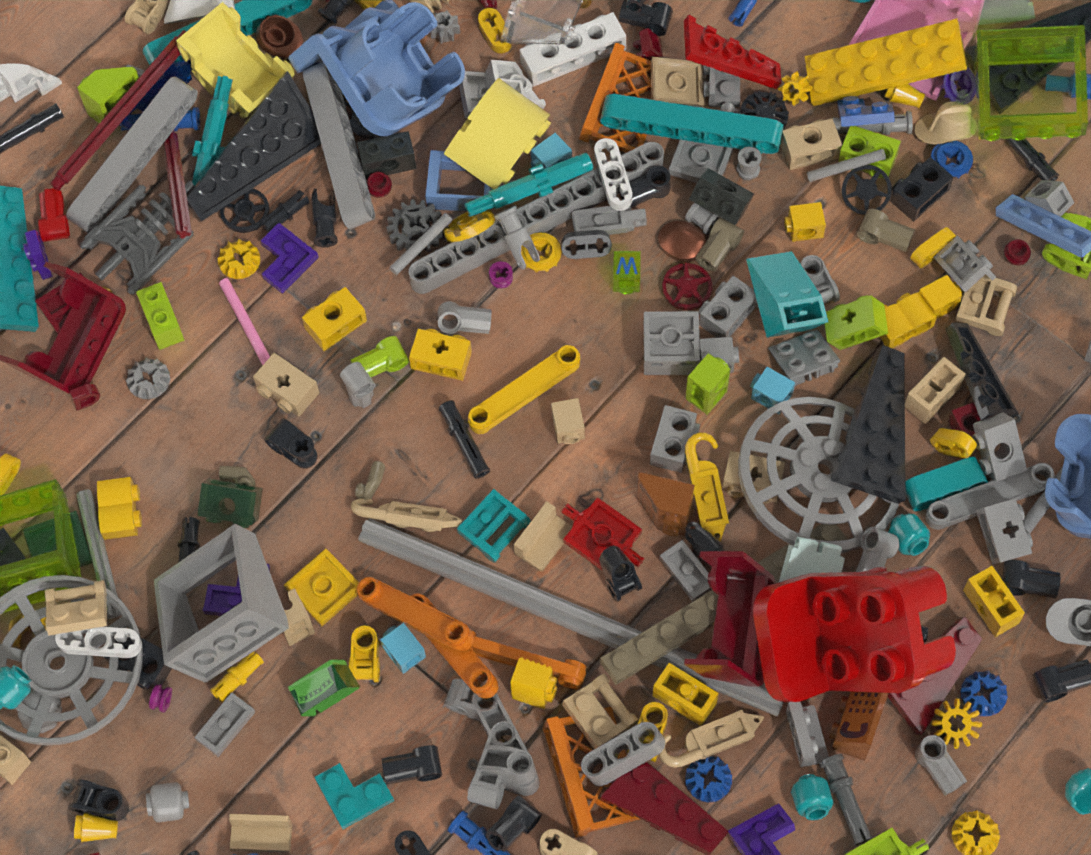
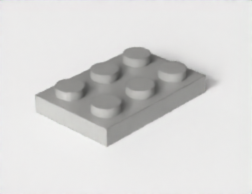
(695, 158)

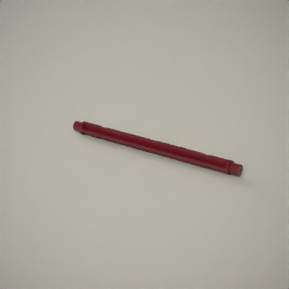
(117, 114)

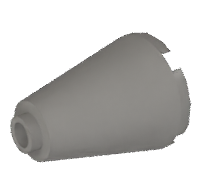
(1006, 11)

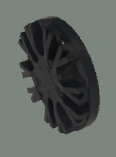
(764, 109)

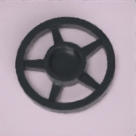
(866, 188)
(245, 211)

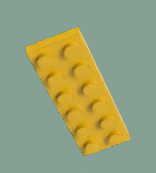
(886, 62)

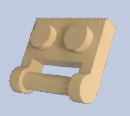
(977, 301)
(79, 614)
(592, 717)

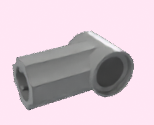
(467, 319)
(358, 384)
(877, 548)
(942, 767)

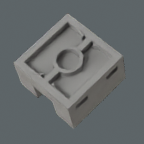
(671, 342)

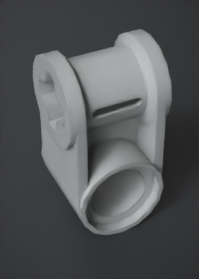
(822, 279)

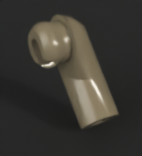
(238, 474)
(374, 480)

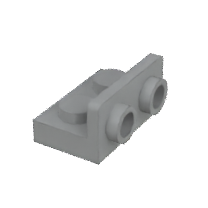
(721, 88)
(963, 264)
(806, 734)

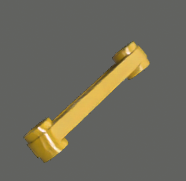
(524, 389)

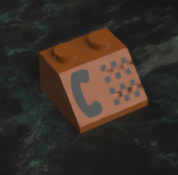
(666, 502)
(858, 724)

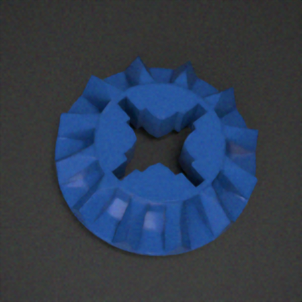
(951, 149)
(997, 698)
(713, 791)

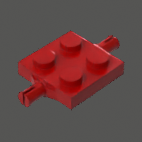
(601, 528)

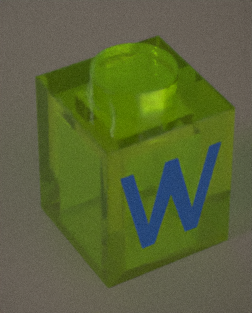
(626, 271)

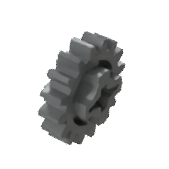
(414, 224)

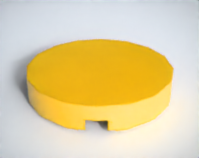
(465, 227)

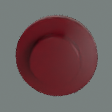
(379, 184)
(1017, 252)

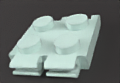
(805, 558)

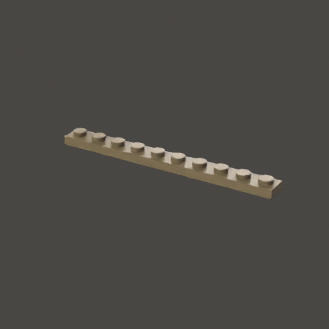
(689, 621)

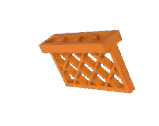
(607, 86)
(570, 782)

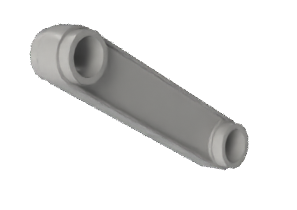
(964, 504)

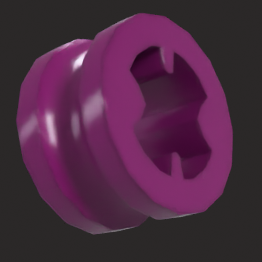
(501, 267)
(160, 698)

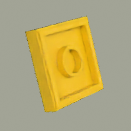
(324, 587)

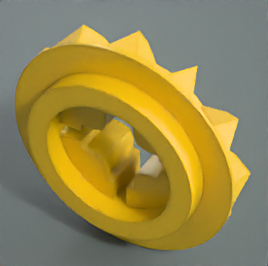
(553, 252)
(234, 269)
(965, 842)

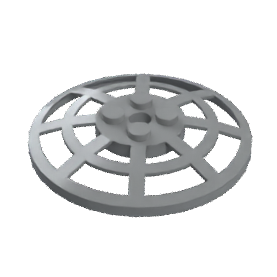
(805, 474)
(73, 674)

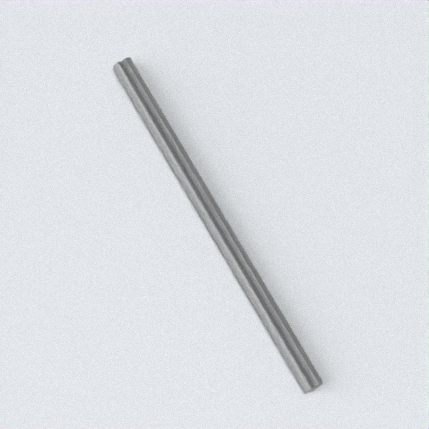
(542, 604)

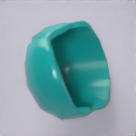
(1079, 791)

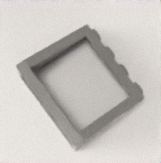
(235, 633)

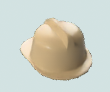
(949, 124)

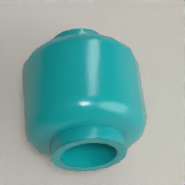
(912, 534)
(13, 686)
(812, 797)

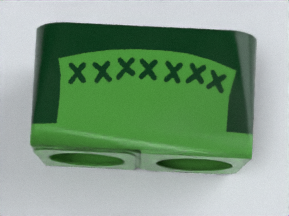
(323, 687)

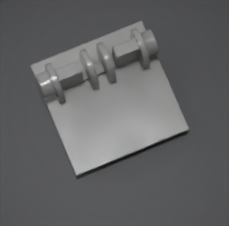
(805, 356)

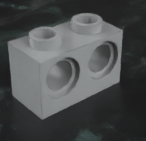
(733, 311)
(669, 438)

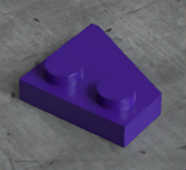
(36, 253)

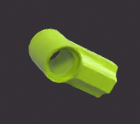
(385, 357)

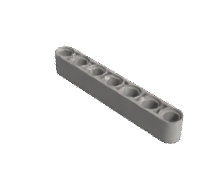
(339, 147)
(132, 154)

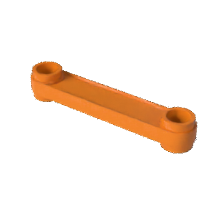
(415, 614)
(466, 664)
(568, 673)

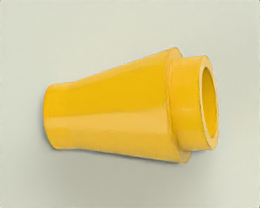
(905, 95)
(93, 828)

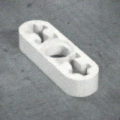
(611, 184)
(120, 634)

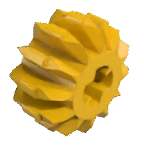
(967, 722)

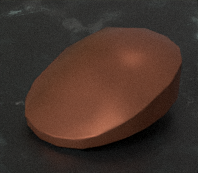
(278, 36)
(681, 241)

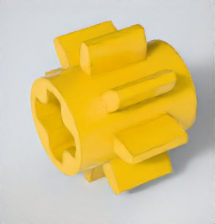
(791, 93)

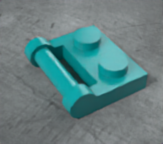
(487, 519)

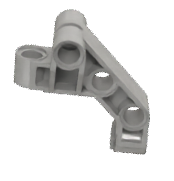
(502, 764)

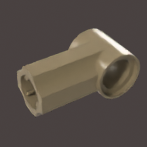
(878, 228)
(721, 240)

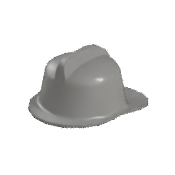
(1070, 621)

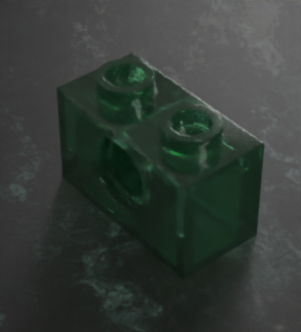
(246, 500)

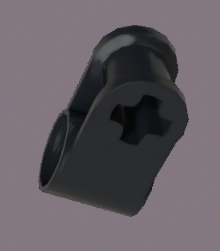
(292, 444)
(619, 573)
(94, 800)

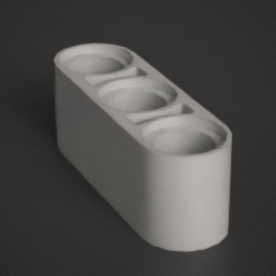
(608, 753)

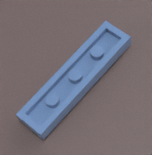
(1045, 225)

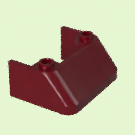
(82, 337)
(734, 646)

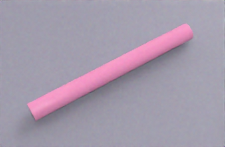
(244, 320)

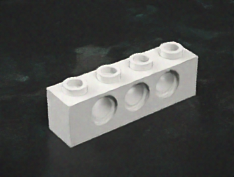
(565, 59)

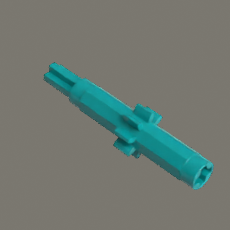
(209, 147)
(538, 182)

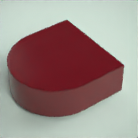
(85, 396)

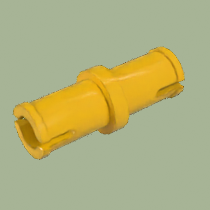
(236, 676)

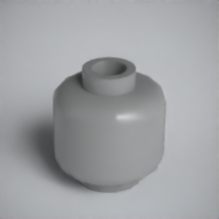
(167, 802)

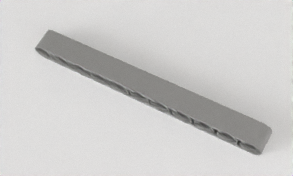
(543, 206)

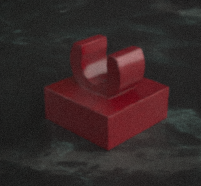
(650, 45)

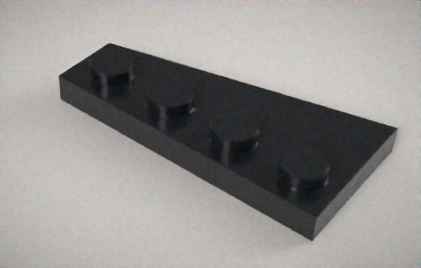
(980, 376)

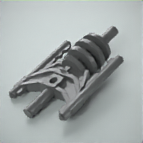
(136, 239)

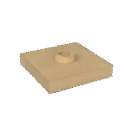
(677, 81)

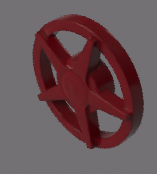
(687, 286)

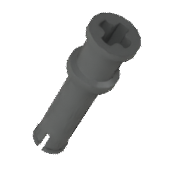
(841, 785)

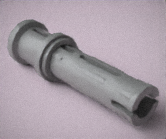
(902, 123)

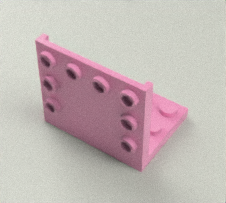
(897, 16)

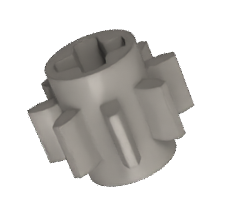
(446, 27)

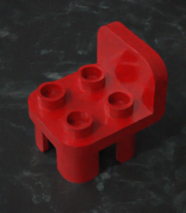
(849, 632)

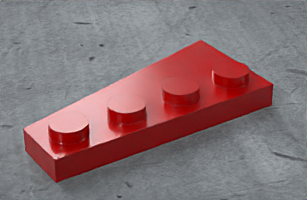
(728, 56)

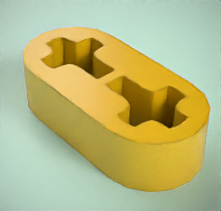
(490, 32)
(925, 252)
(953, 443)
(8, 470)

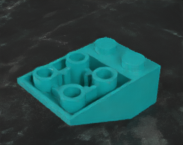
(785, 295)

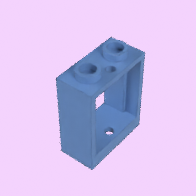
(451, 202)

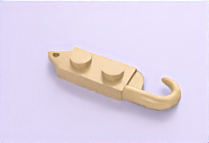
(407, 515)
(714, 738)

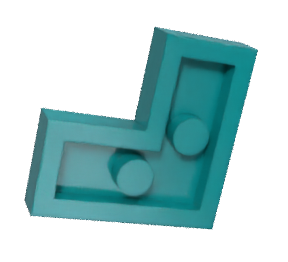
(349, 802)

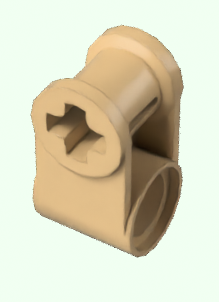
(146, 14)
(566, 844)

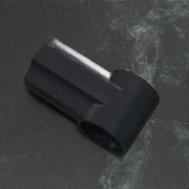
(653, 16)
(644, 188)
(1023, 579)
(1058, 682)
(421, 765)
(517, 819)

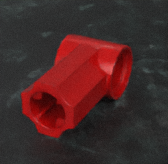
(53, 220)

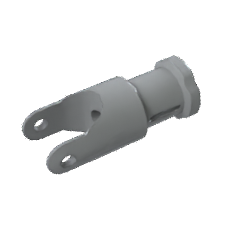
(516, 236)

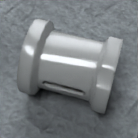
(745, 156)
(701, 217)

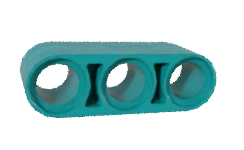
(944, 482)

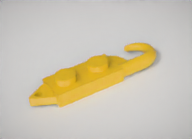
(707, 488)

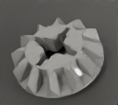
(145, 389)

